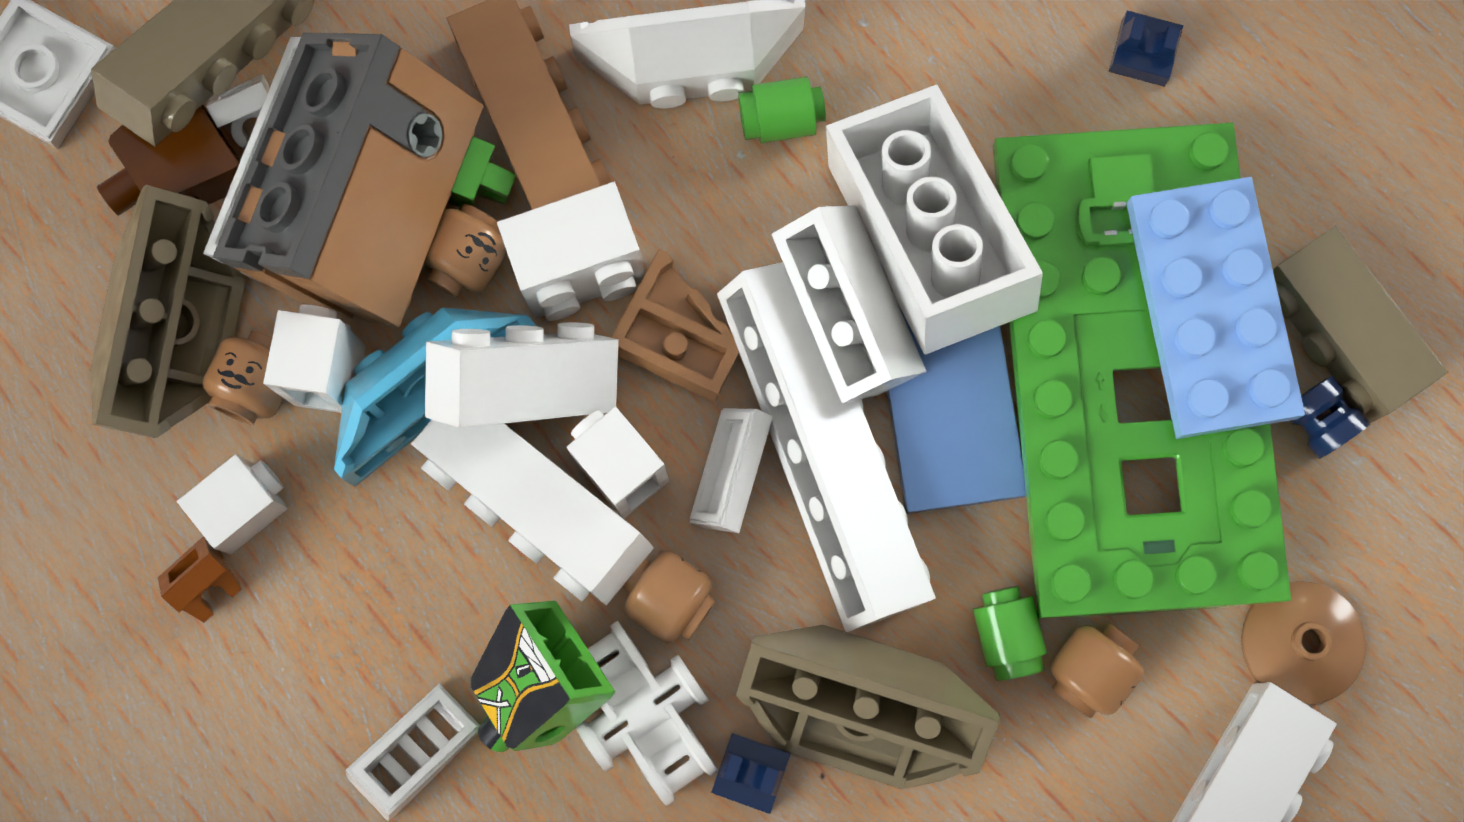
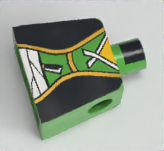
(536, 679)

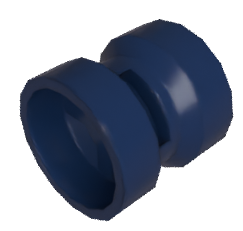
(1335, 427)

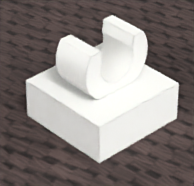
(238, 105)

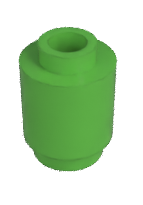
(781, 110)
(1010, 634)

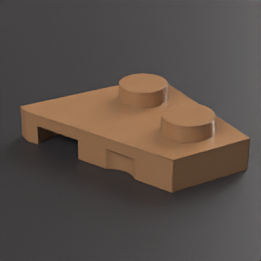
(675, 333)

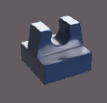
(1146, 48)
(750, 773)

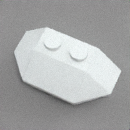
(691, 50)

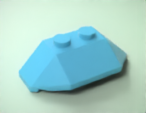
(387, 396)

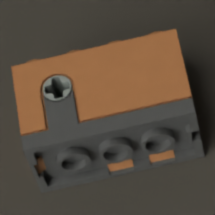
(350, 177)

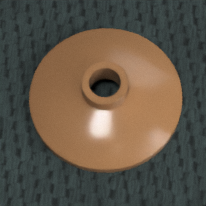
(1275, 648)

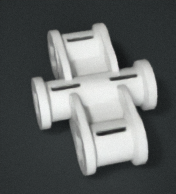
(654, 732)

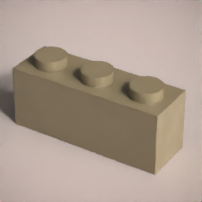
(1354, 327)

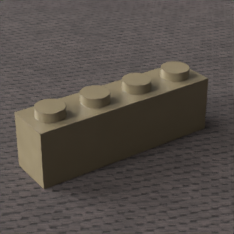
(186, 58)

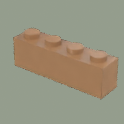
(526, 102)

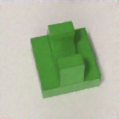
(480, 176)

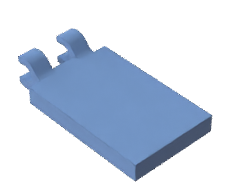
(957, 428)

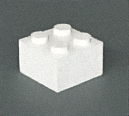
(573, 252)

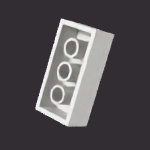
(933, 219)

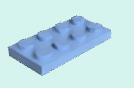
(1214, 308)

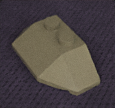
(161, 317)
(866, 707)

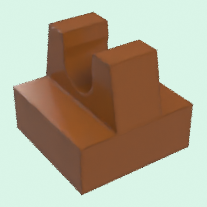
(193, 574)

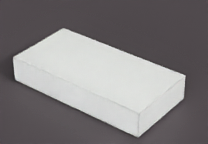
(730, 469)

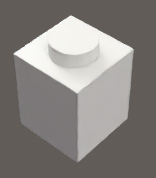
(234, 503)

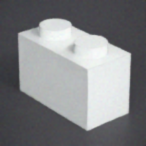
(312, 358)
(617, 460)

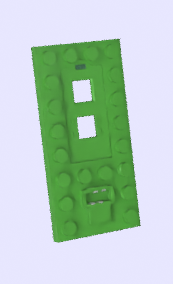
(1096, 320)

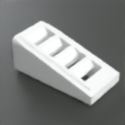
(378, 754)

